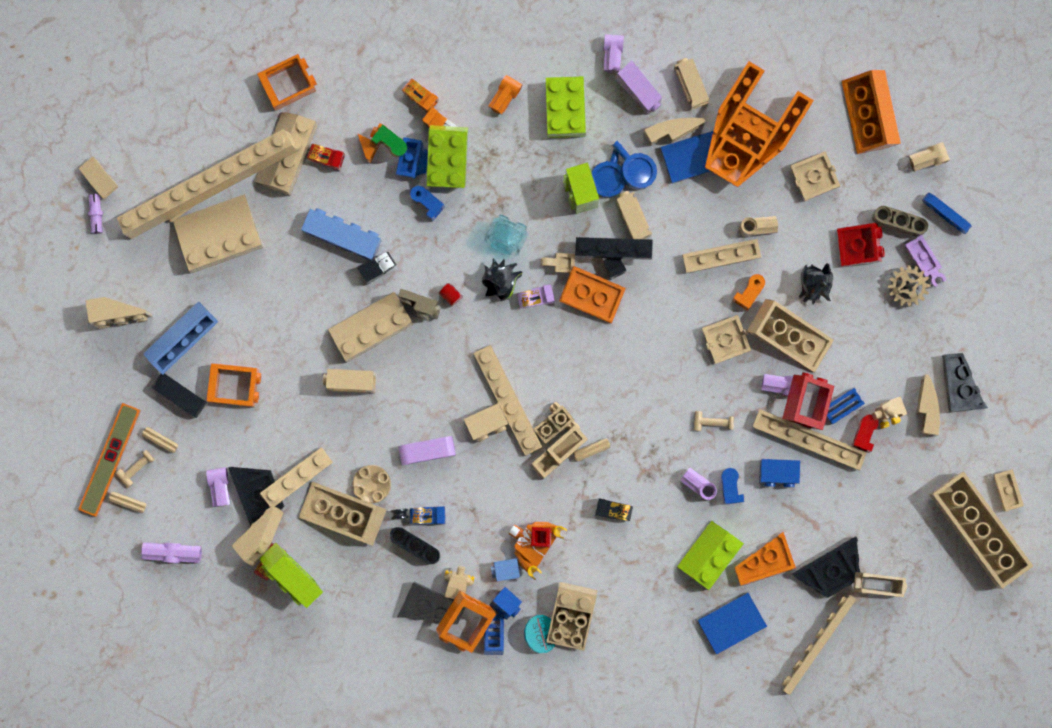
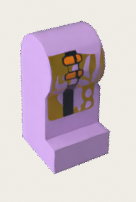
(536, 297)

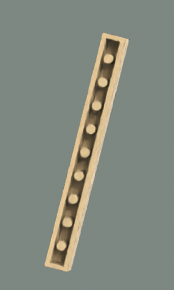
(207, 184)

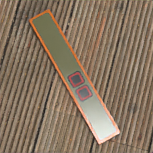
(109, 459)

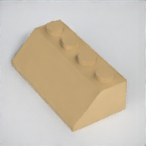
(284, 173)
(370, 327)

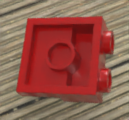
(860, 244)

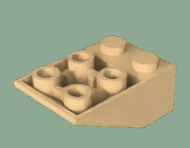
(107, 311)
(572, 616)

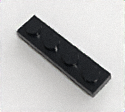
(614, 248)

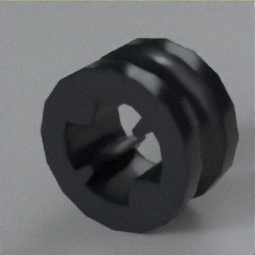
(399, 514)

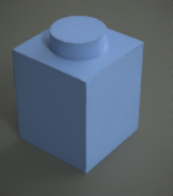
(505, 570)

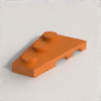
(767, 562)

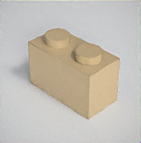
(486, 422)

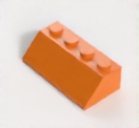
(871, 111)

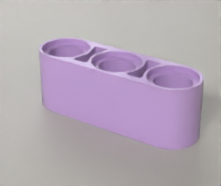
(426, 450)

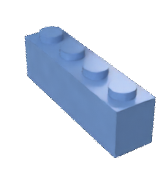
(341, 235)
(180, 338)

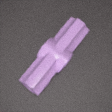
(172, 552)

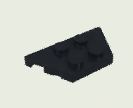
(249, 485)
(832, 570)

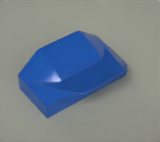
(415, 159)

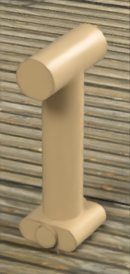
(699, 421)
(125, 477)

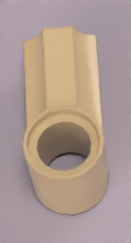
(934, 155)
(760, 226)

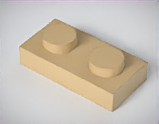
(1008, 490)

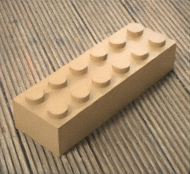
(981, 530)

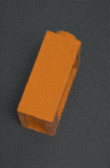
(286, 64)
(214, 385)
(460, 601)

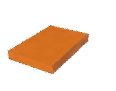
(592, 294)

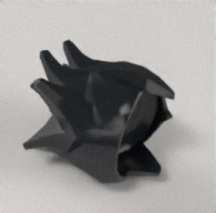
(500, 279)
(816, 282)

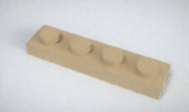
(721, 256)
(296, 477)

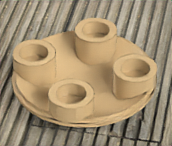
(371, 483)

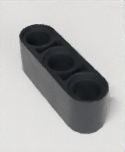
(179, 395)
(405, 544)

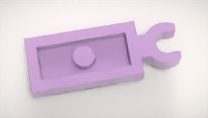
(925, 259)

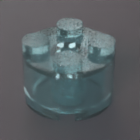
(506, 235)

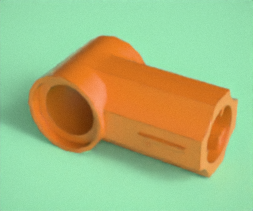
(508, 90)

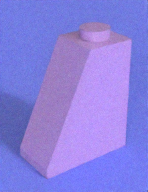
(639, 87)

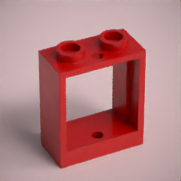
(796, 396)

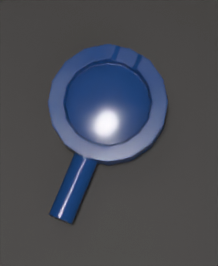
(638, 169)
(608, 177)

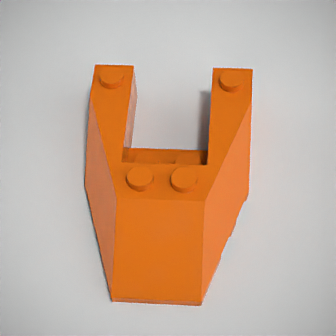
(746, 137)

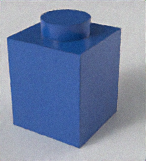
(506, 604)

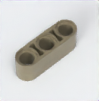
(910, 220)

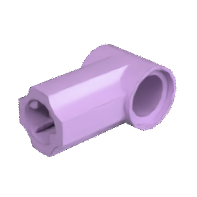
(613, 47)
(776, 384)
(218, 481)
(698, 483)

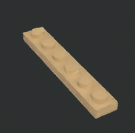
(507, 400)
(809, 439)
(822, 636)

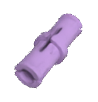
(95, 213)

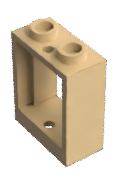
(350, 380)

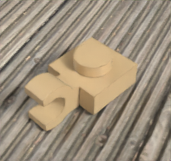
(562, 262)

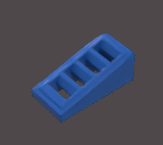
(495, 650)

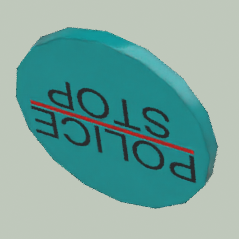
(536, 634)

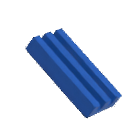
(856, 397)

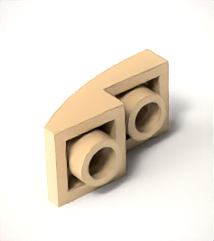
(98, 177)
(554, 424)

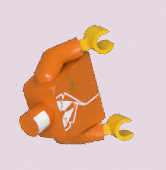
(530, 556)

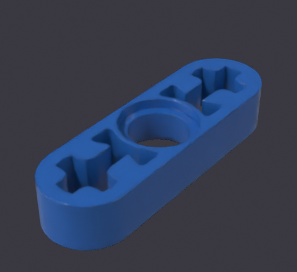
(946, 213)

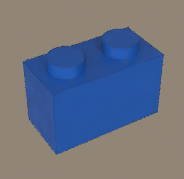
(779, 471)

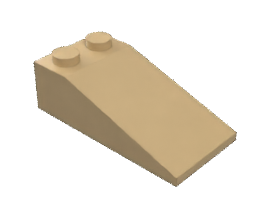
(790, 335)
(342, 513)

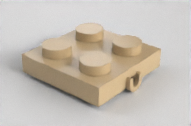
(815, 176)
(726, 339)

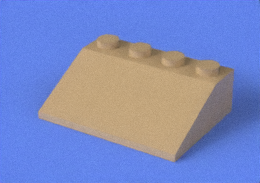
(217, 234)

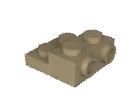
(424, 306)

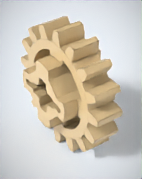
(905, 277)

